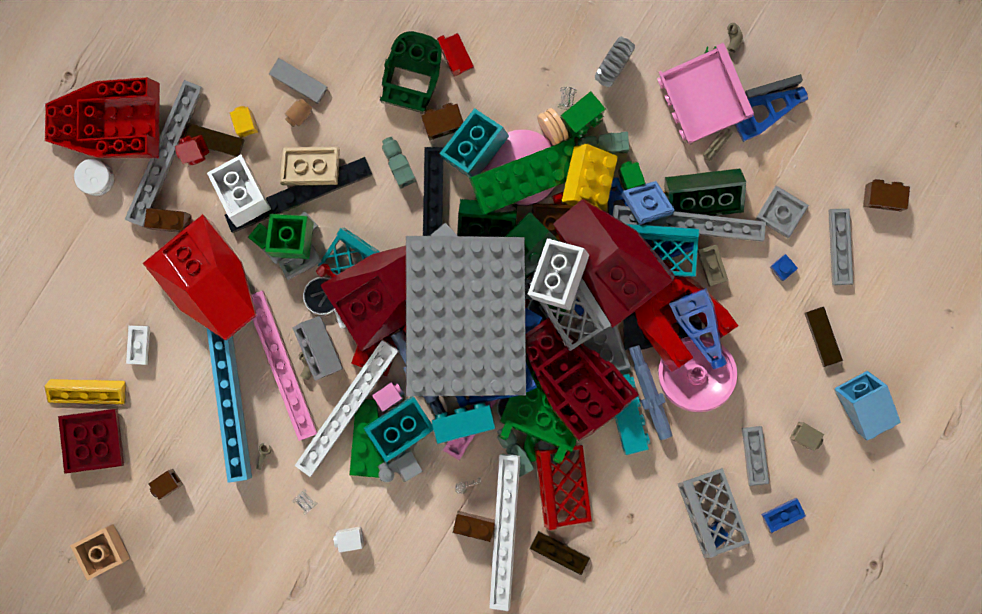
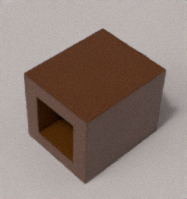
(165, 484)

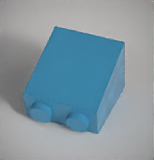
(868, 405)

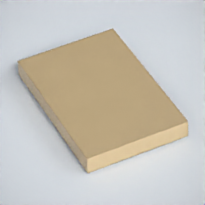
(310, 166)

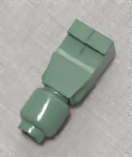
(612, 142)
(398, 163)
(515, 449)

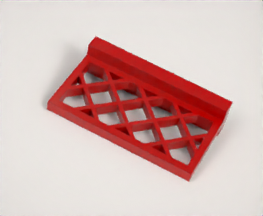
(548, 493)

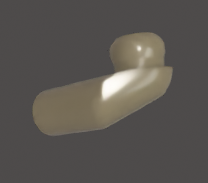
(735, 35)
(306, 373)

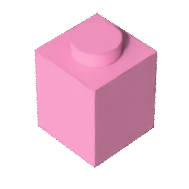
(388, 396)

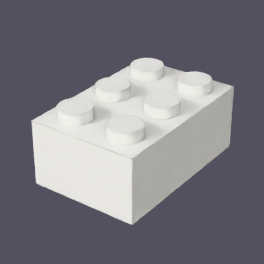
(238, 191)
(558, 274)

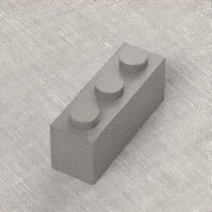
(317, 348)

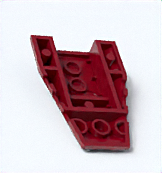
(577, 382)

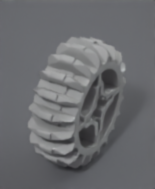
(614, 61)

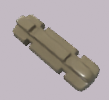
(717, 144)

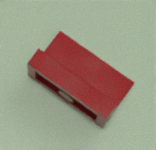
(455, 54)

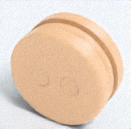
(552, 126)

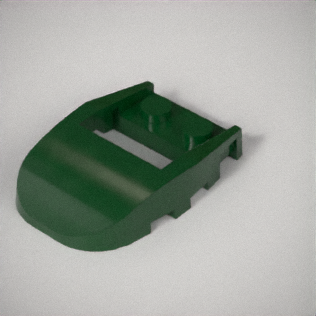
(415, 54)

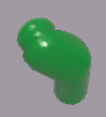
(529, 447)

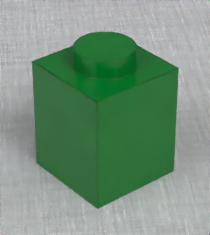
(631, 175)

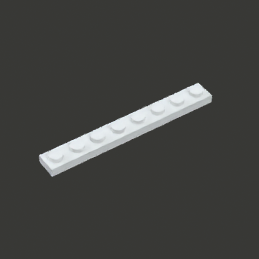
(346, 408)
(504, 532)

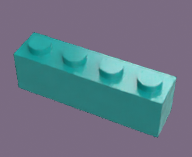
(631, 425)

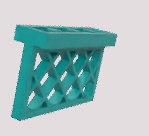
(674, 235)
(351, 240)

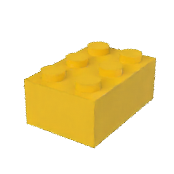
(589, 176)

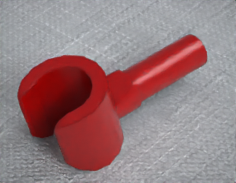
(324, 269)

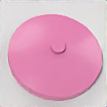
(518, 145)
(696, 384)

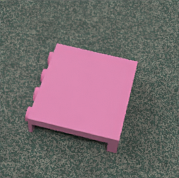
(705, 94)

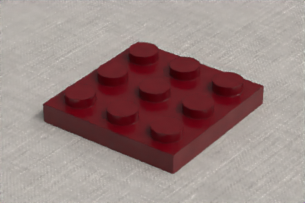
(91, 441)

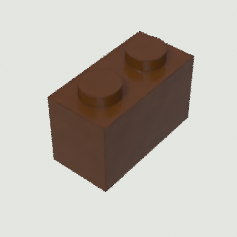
(442, 121)
(886, 196)
(166, 220)
(473, 526)

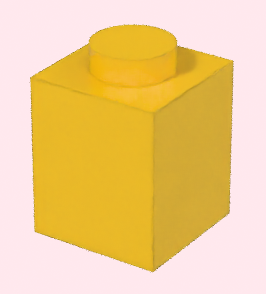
(243, 121)

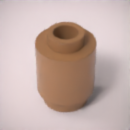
(298, 113)

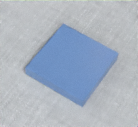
(647, 202)

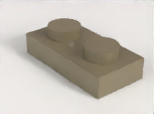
(712, 265)

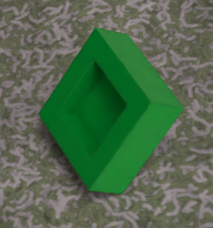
(259, 236)

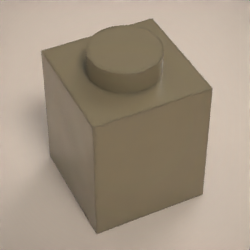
(807, 436)

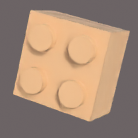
(100, 552)

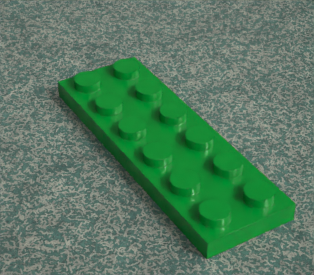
(523, 177)

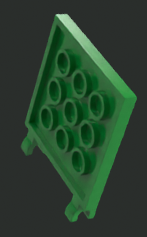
(535, 417)

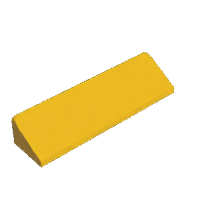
(85, 391)

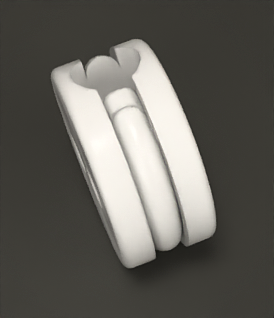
(94, 177)

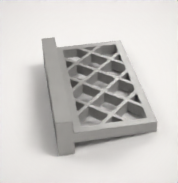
(590, 308)
(698, 519)

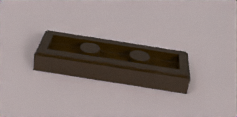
(217, 140)
(823, 336)
(559, 552)

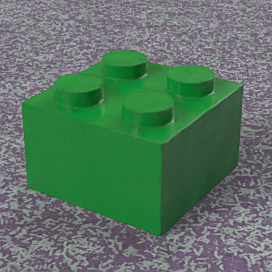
(583, 115)
(289, 236)

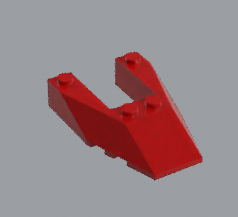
(657, 317)

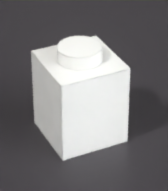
(349, 539)

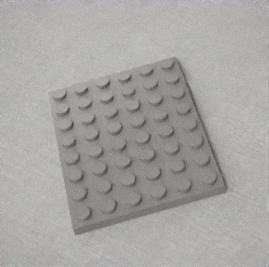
(465, 316)

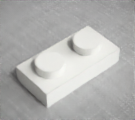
(138, 345)

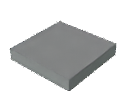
(782, 211)

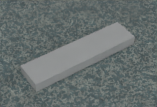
(840, 246)

